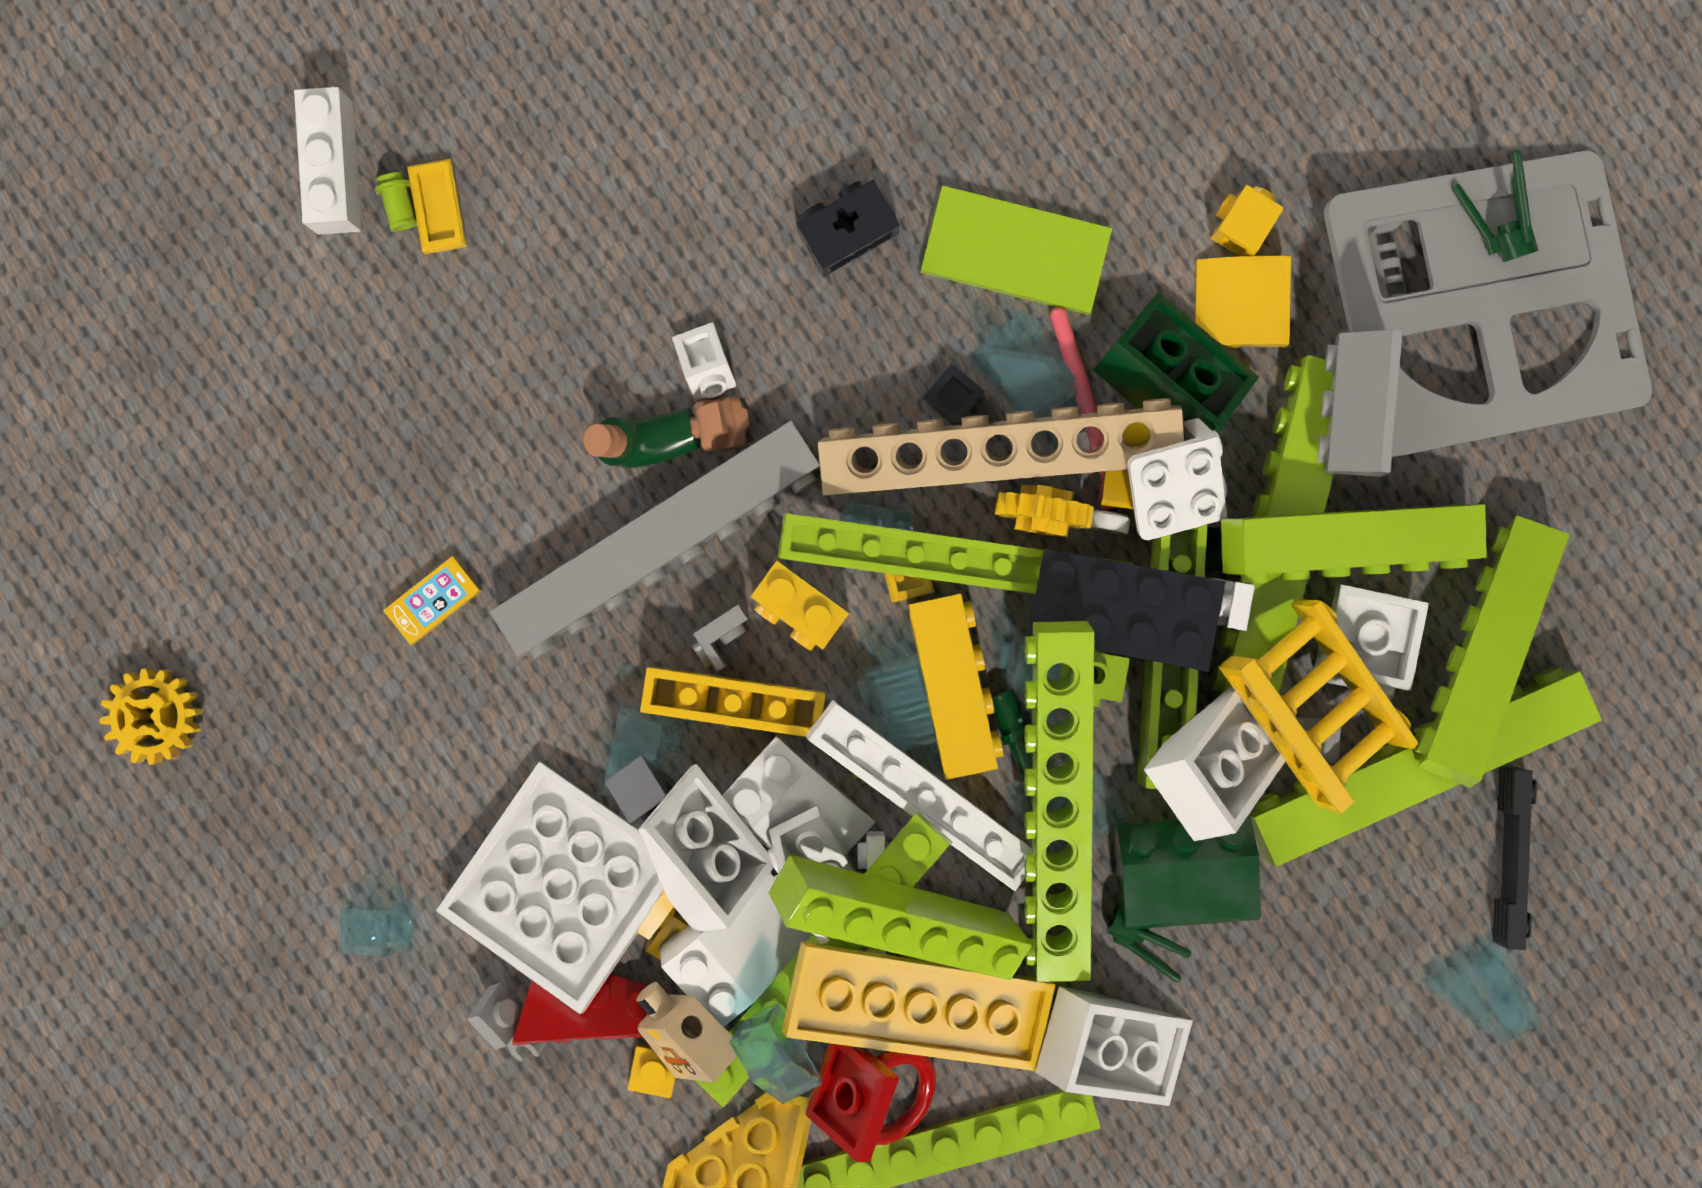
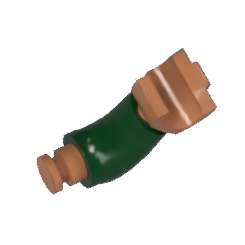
(659, 438)

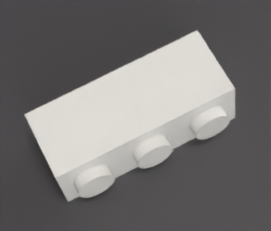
(327, 160)

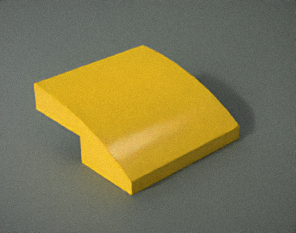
(1244, 300)

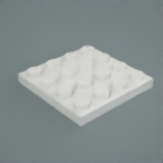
(557, 888)

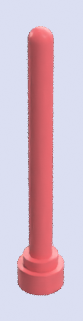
(1073, 360)

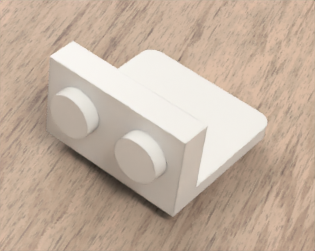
(1179, 484)

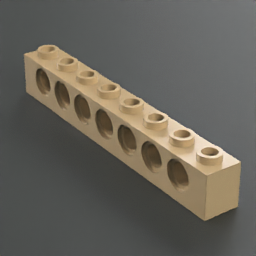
(844, 475)

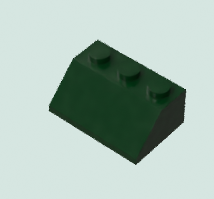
(1176, 359)
(1182, 881)

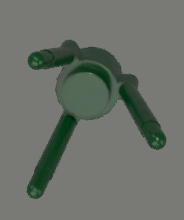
(1515, 237)
(1128, 937)

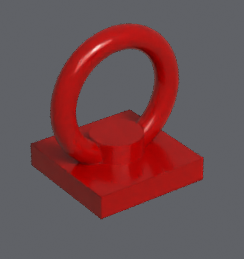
(857, 1096)

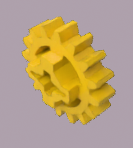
(1044, 510)
(130, 716)

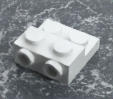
(1383, 633)

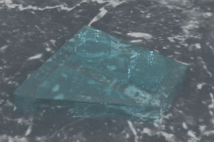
(1487, 993)

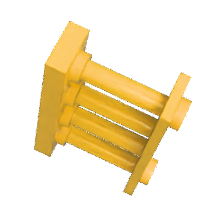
(1277, 712)

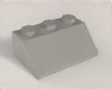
(1361, 403)

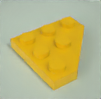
(748, 1151)

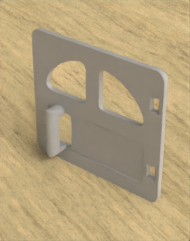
(1480, 290)

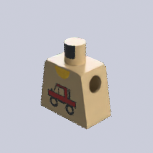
(684, 1035)

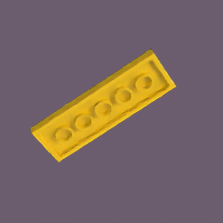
(916, 1007)

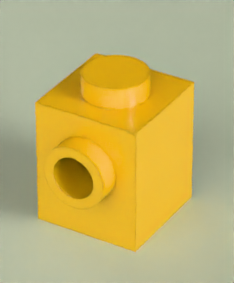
(1246, 220)

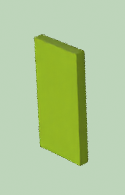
(1016, 250)

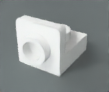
(704, 362)
(1235, 605)

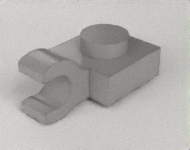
(497, 1019)

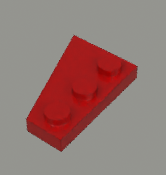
(609, 1015)

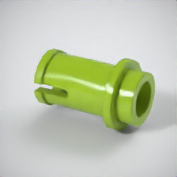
(396, 201)

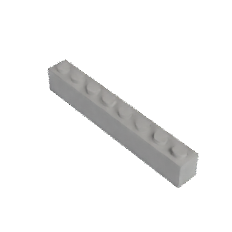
(655, 541)

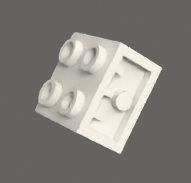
(807, 838)

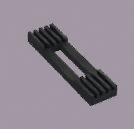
(1511, 920)

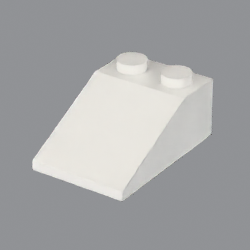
(1215, 768)
(786, 784)
(704, 853)
(734, 964)
(1112, 1048)

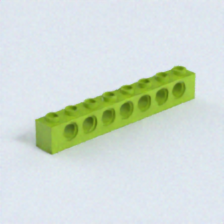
(1068, 954)

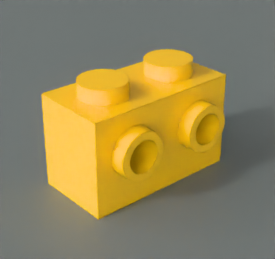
(799, 605)

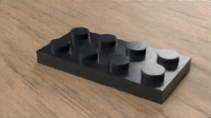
(1131, 607)

